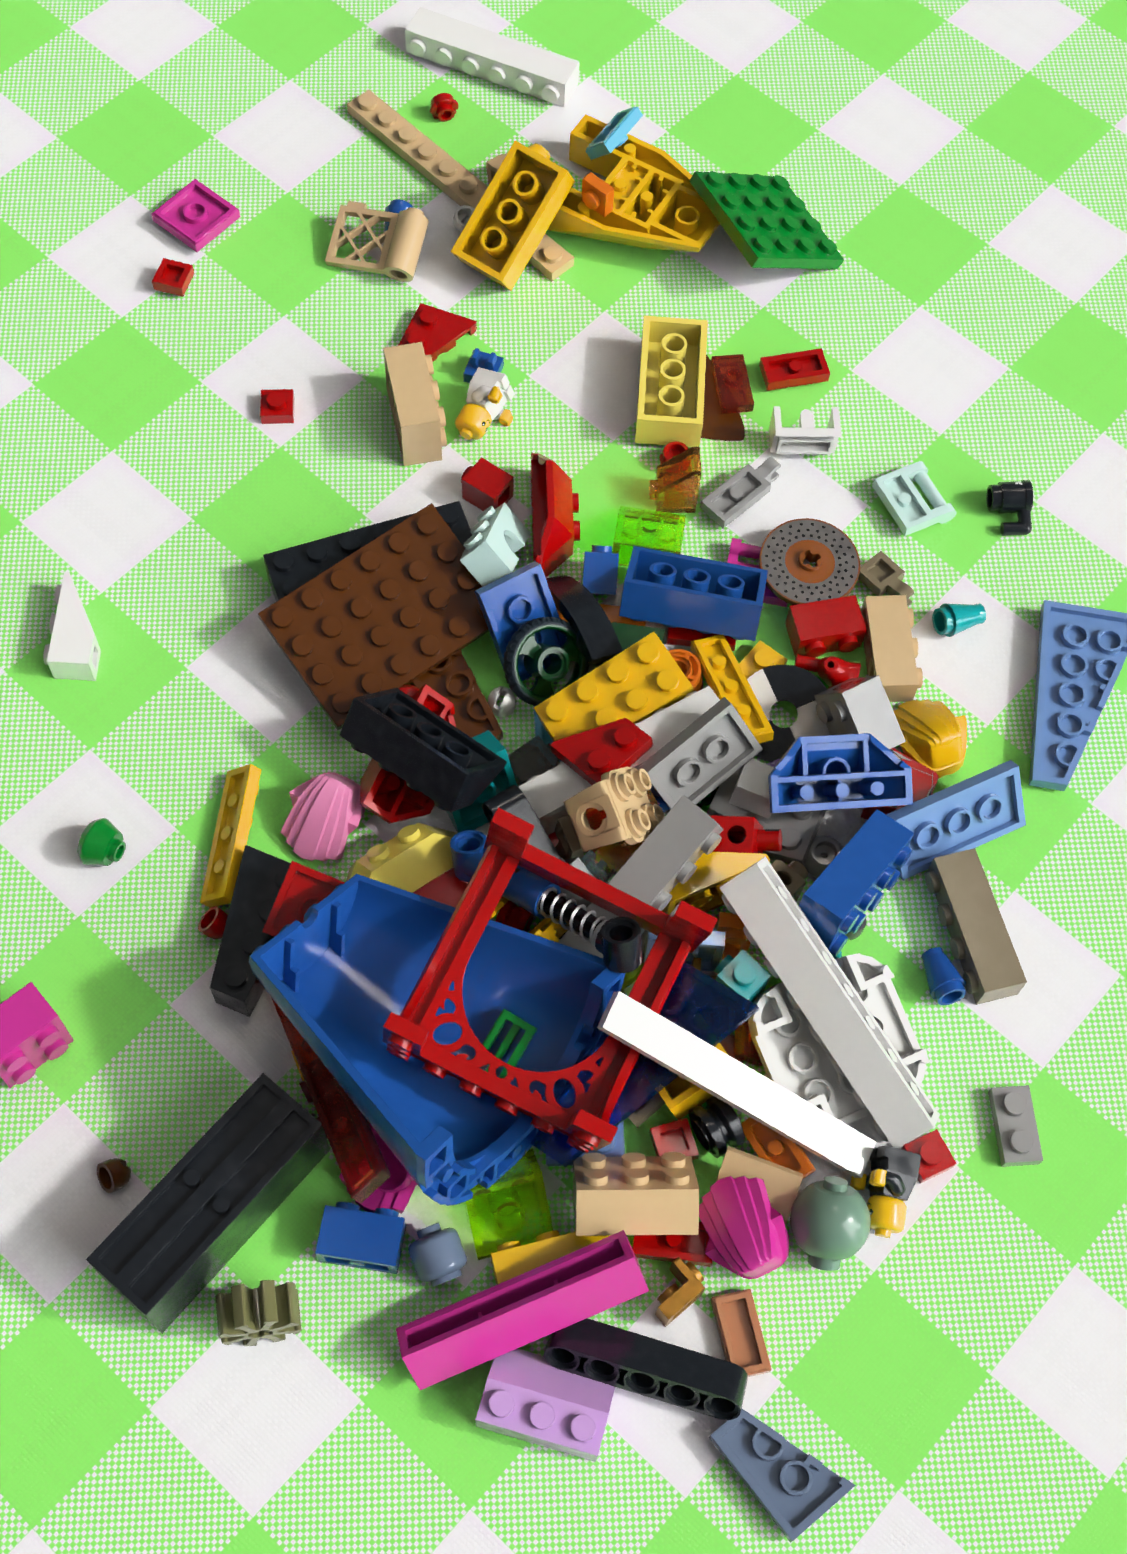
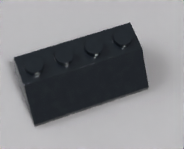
(421, 748)

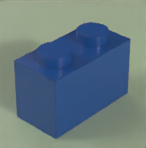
(361, 1238)

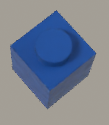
(600, 570)

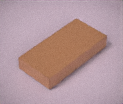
(741, 1331)

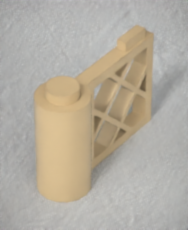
(401, 241)

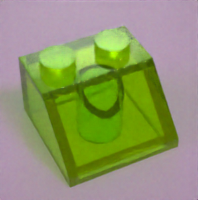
(647, 530)
(509, 1209)

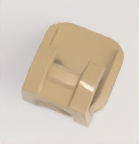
(626, 805)

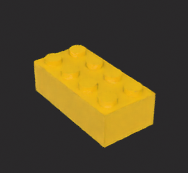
(513, 215)
(623, 687)

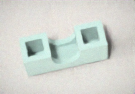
(493, 544)

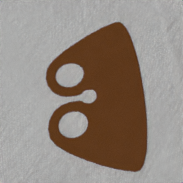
(717, 425)

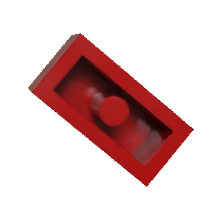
(825, 626)

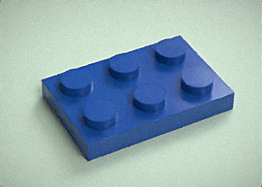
(514, 602)

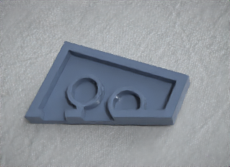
(780, 1476)

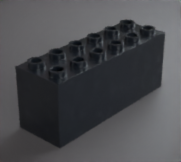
(211, 1202)

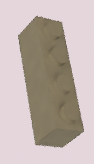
(975, 926)

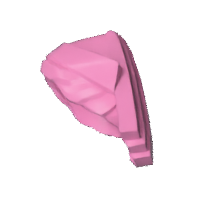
(323, 816)

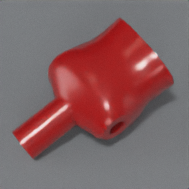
(830, 669)

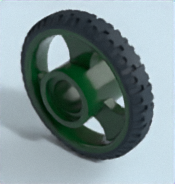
(524, 643)

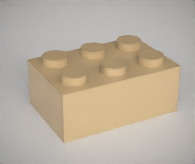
(414, 404)
(635, 1195)

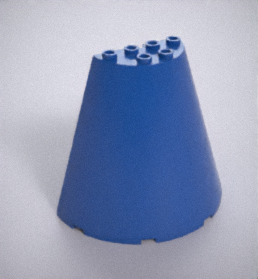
(361, 962)

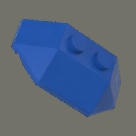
(838, 774)

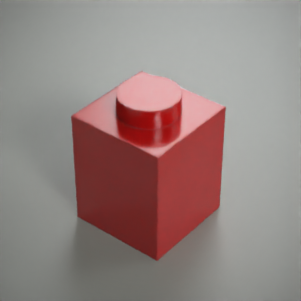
(486, 485)

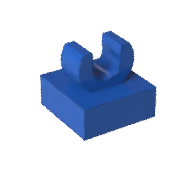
(482, 360)

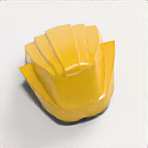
(933, 735)

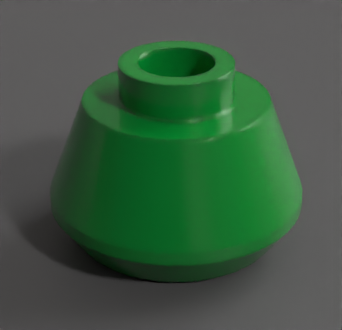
(101, 844)

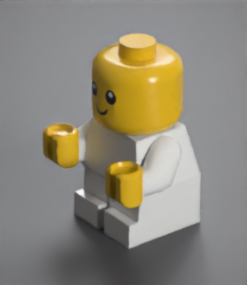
(485, 402)

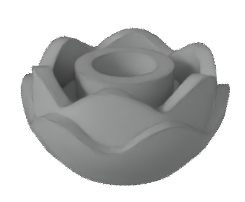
(826, 845)

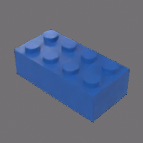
(693, 593)
(856, 879)

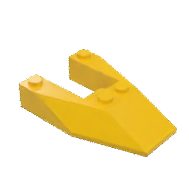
(651, 197)

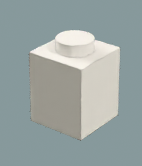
(753, 788)

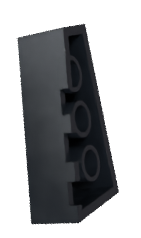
(251, 903)

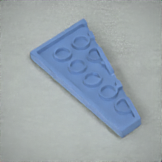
(1076, 670)

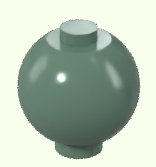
(830, 1222)

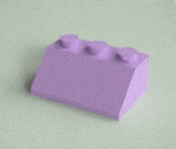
(544, 1405)

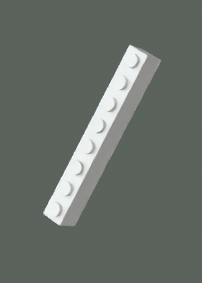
(830, 1004)

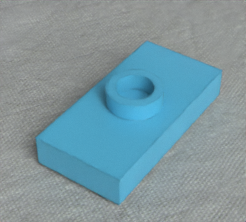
(614, 133)

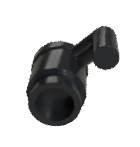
(1012, 498)

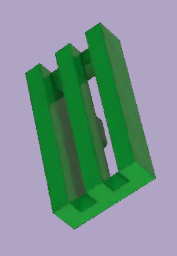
(518, 1023)

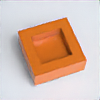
(597, 194)

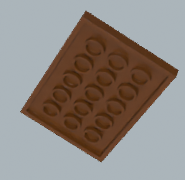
(380, 614)

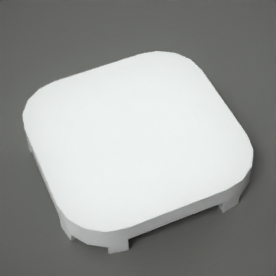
(804, 1065)

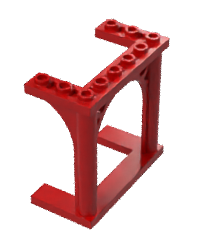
(412, 1031)

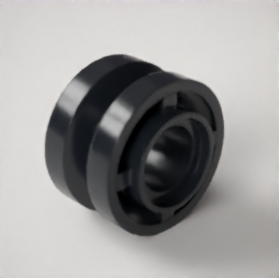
(716, 1126)

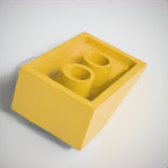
(711, 873)

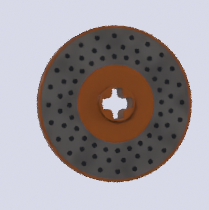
(818, 542)

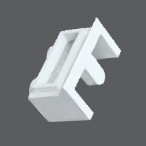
(805, 438)

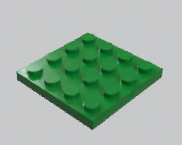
(766, 221)

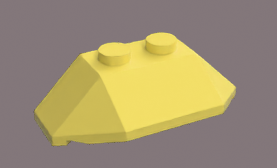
(408, 859)

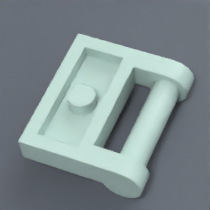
(906, 502)

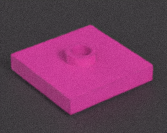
(196, 215)

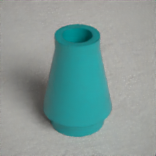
(955, 618)

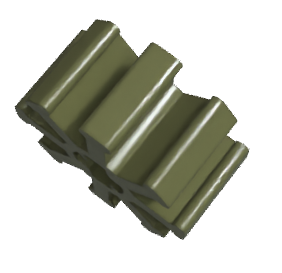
(258, 1313)

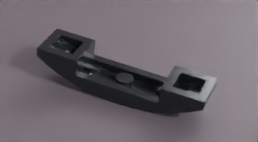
(594, 630)

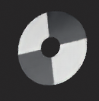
(791, 685)

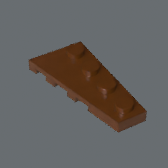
(457, 684)

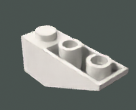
(73, 644)

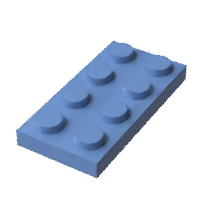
(962, 816)

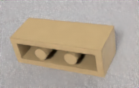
(890, 646)

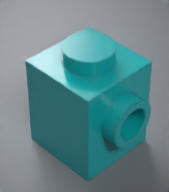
(742, 975)

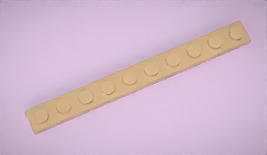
(443, 170)

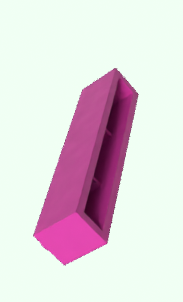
(521, 1310)

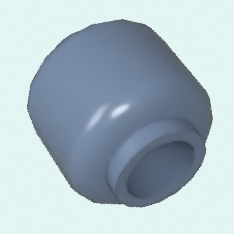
(437, 1254)

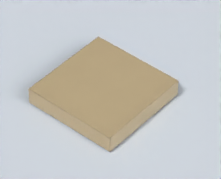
(780, 1182)

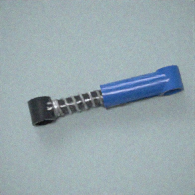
(614, 938)

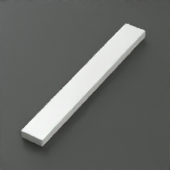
(736, 1084)

